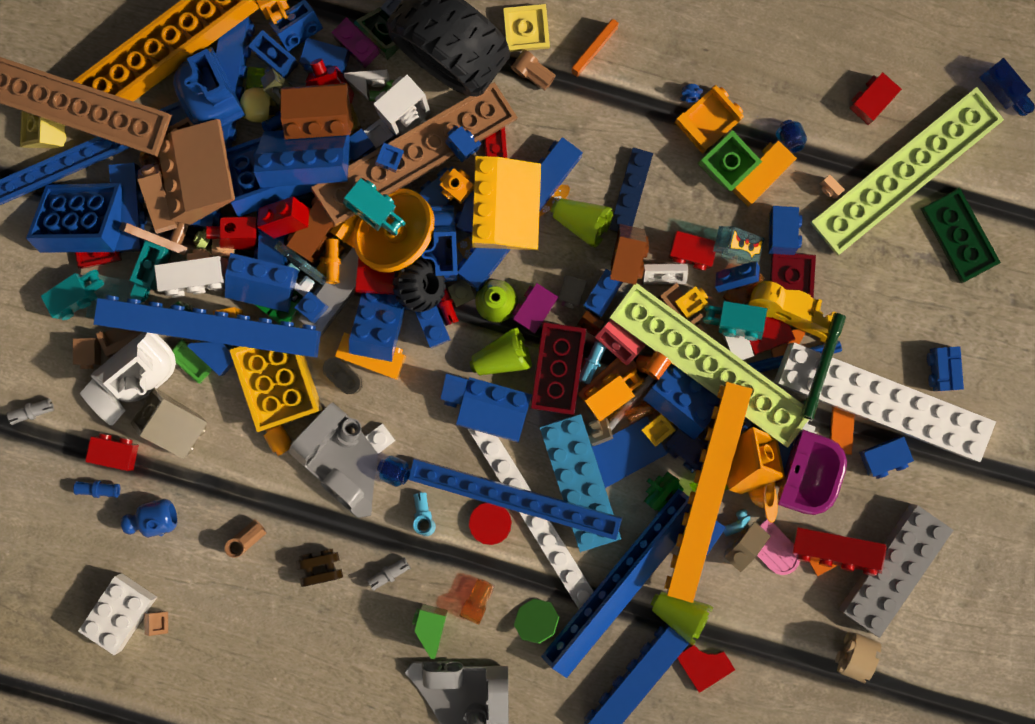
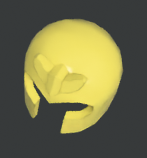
(256, 104)

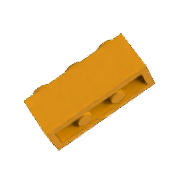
(774, 163)
(387, 368)

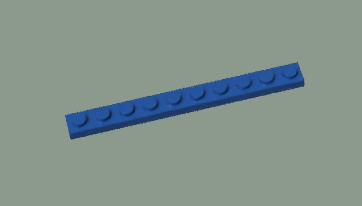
(69, 162)
(515, 498)

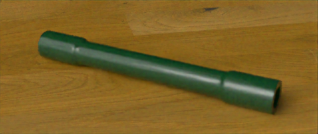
(812, 400)

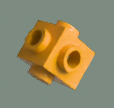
(460, 192)

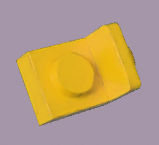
(692, 302)
(658, 429)

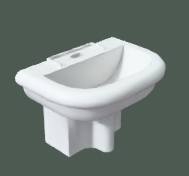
(136, 368)

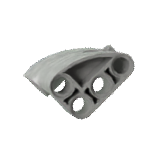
(339, 459)
(463, 692)

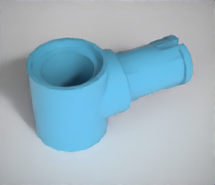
(422, 514)

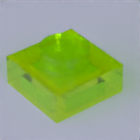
(254, 77)

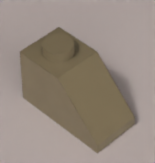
(747, 546)

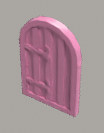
(778, 551)

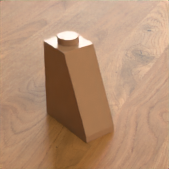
(154, 194)

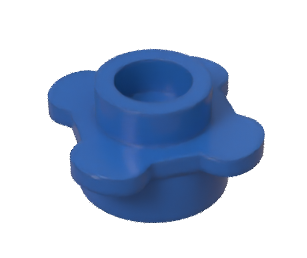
(691, 93)

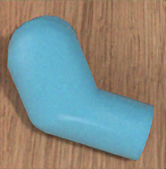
(739, 525)

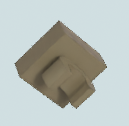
(599, 431)

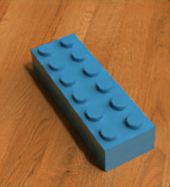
(577, 472)

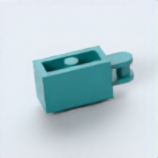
(373, 206)
(144, 270)
(72, 295)
(737, 320)

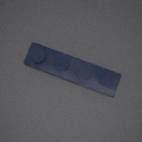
(631, 189)

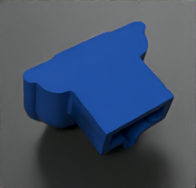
(206, 90)
(437, 250)

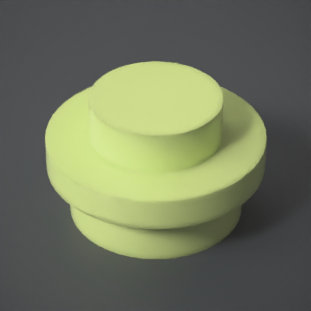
(200, 239)

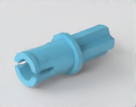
(592, 362)

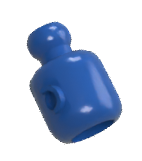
(151, 519)

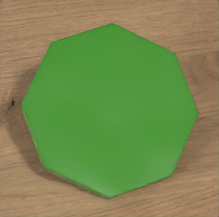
(536, 621)

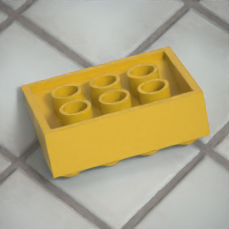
(506, 203)
(275, 386)

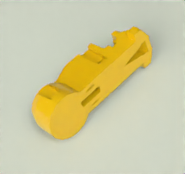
(792, 308)

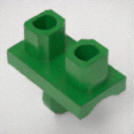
(661, 489)

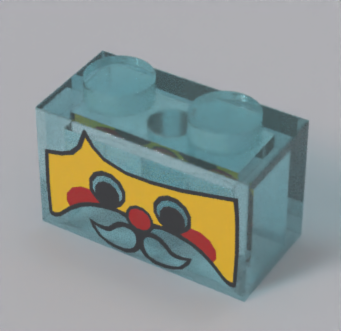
(738, 244)

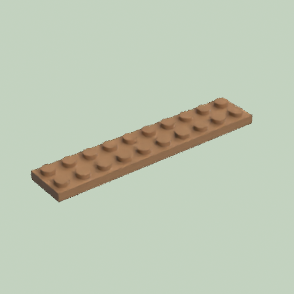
(82, 107)
(422, 147)

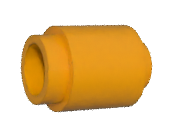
(278, 439)

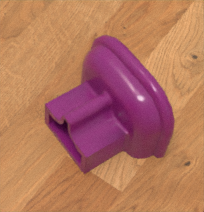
(818, 476)

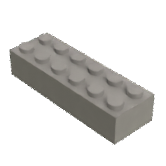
(908, 555)

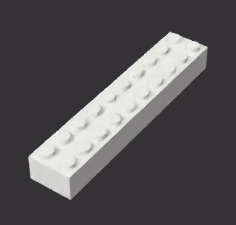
(888, 403)

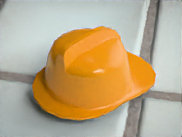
(766, 498)

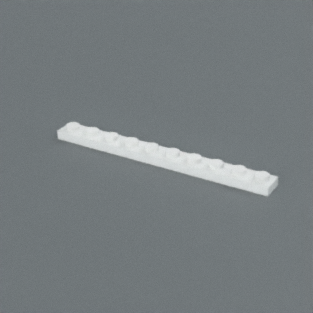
(541, 529)

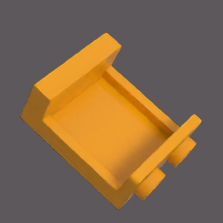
(710, 118)

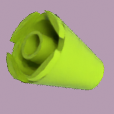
(583, 219)
(496, 310)
(502, 355)
(682, 616)

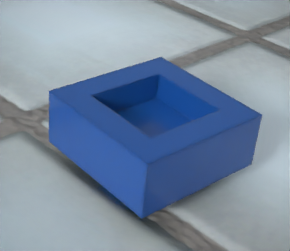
(389, 157)

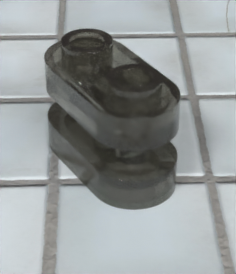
(342, 376)

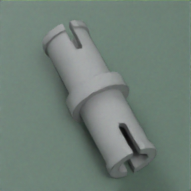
(30, 411)
(388, 573)

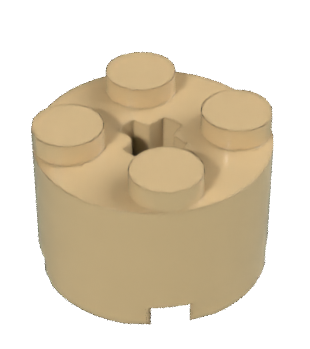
(858, 657)

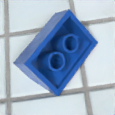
(260, 282)
(493, 409)

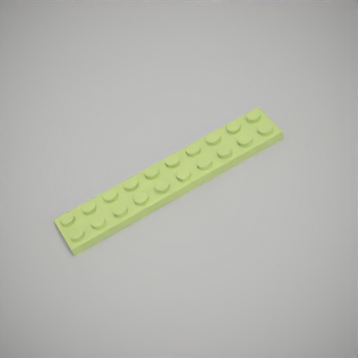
(907, 171)
(708, 362)

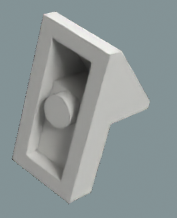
(361, 79)

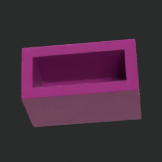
(356, 42)
(535, 307)

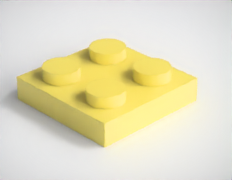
(526, 27)

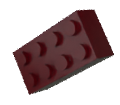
(558, 368)

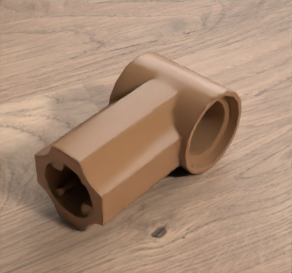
(529, 67)
(246, 537)

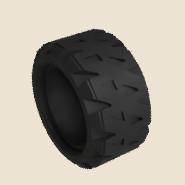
(450, 42)

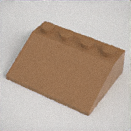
(195, 171)

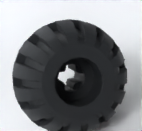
(418, 286)

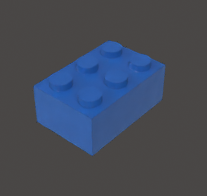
(376, 326)
(682, 401)

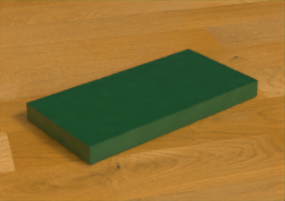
(960, 235)

